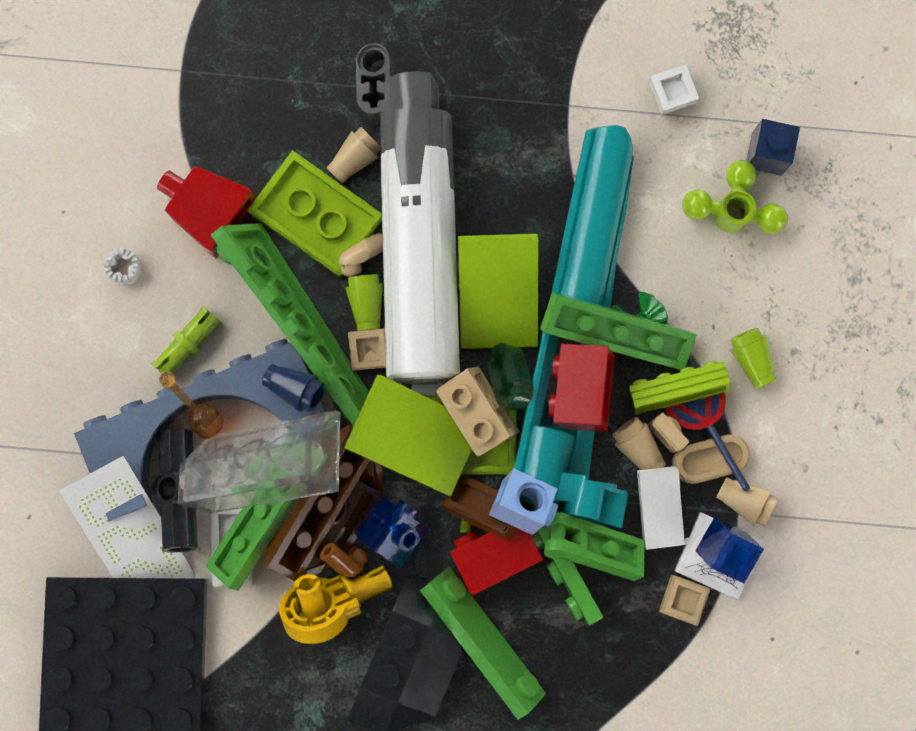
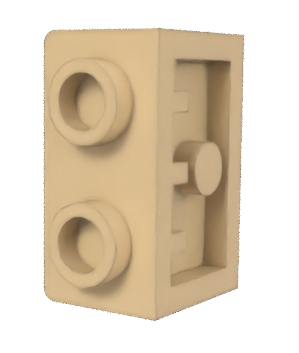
(476, 411)

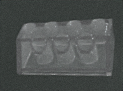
(263, 465)

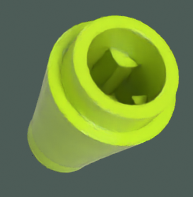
(365, 300)
(754, 356)

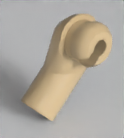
(359, 253)

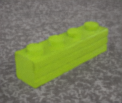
(679, 387)

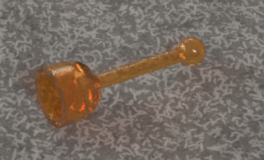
(205, 415)

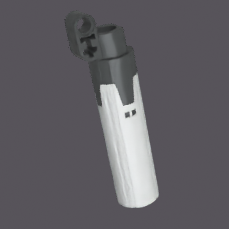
(415, 219)

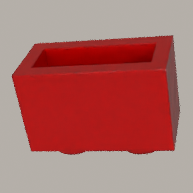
(582, 387)
(493, 559)

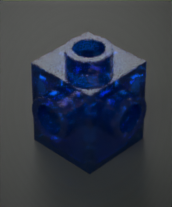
(392, 530)

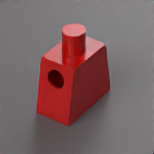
(204, 204)

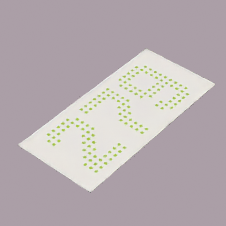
(132, 542)

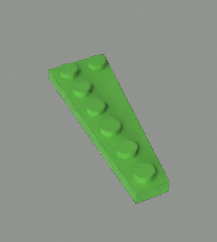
(279, 291)

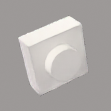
(673, 89)

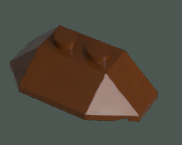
(326, 517)

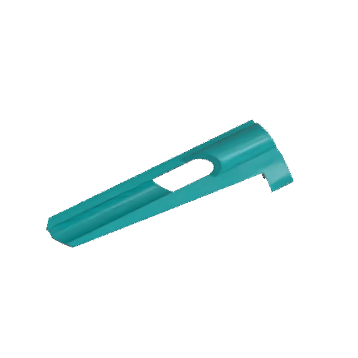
(588, 274)

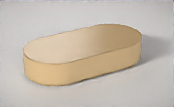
(705, 462)

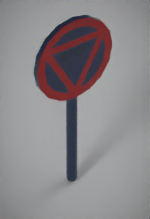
(701, 415)

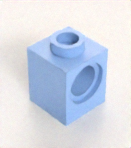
(508, 506)

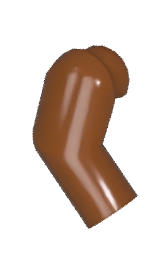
(344, 564)

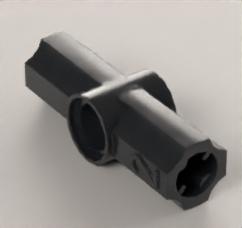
(177, 521)

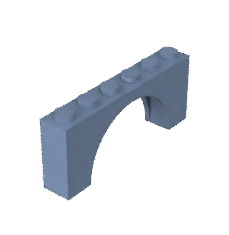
(138, 426)

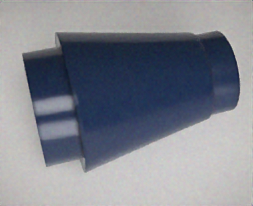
(295, 387)

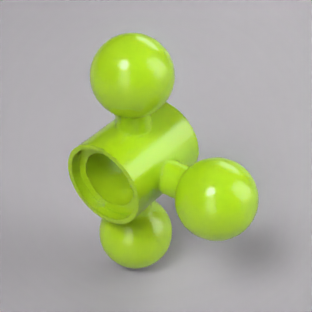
(739, 176)

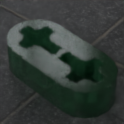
(510, 377)

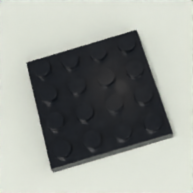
(123, 654)

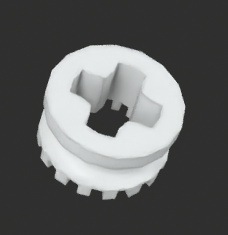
(112, 264)

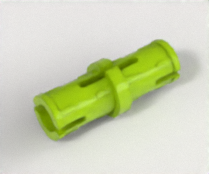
(186, 342)

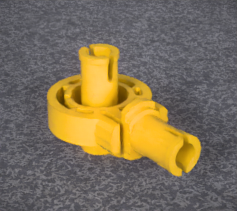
(327, 603)

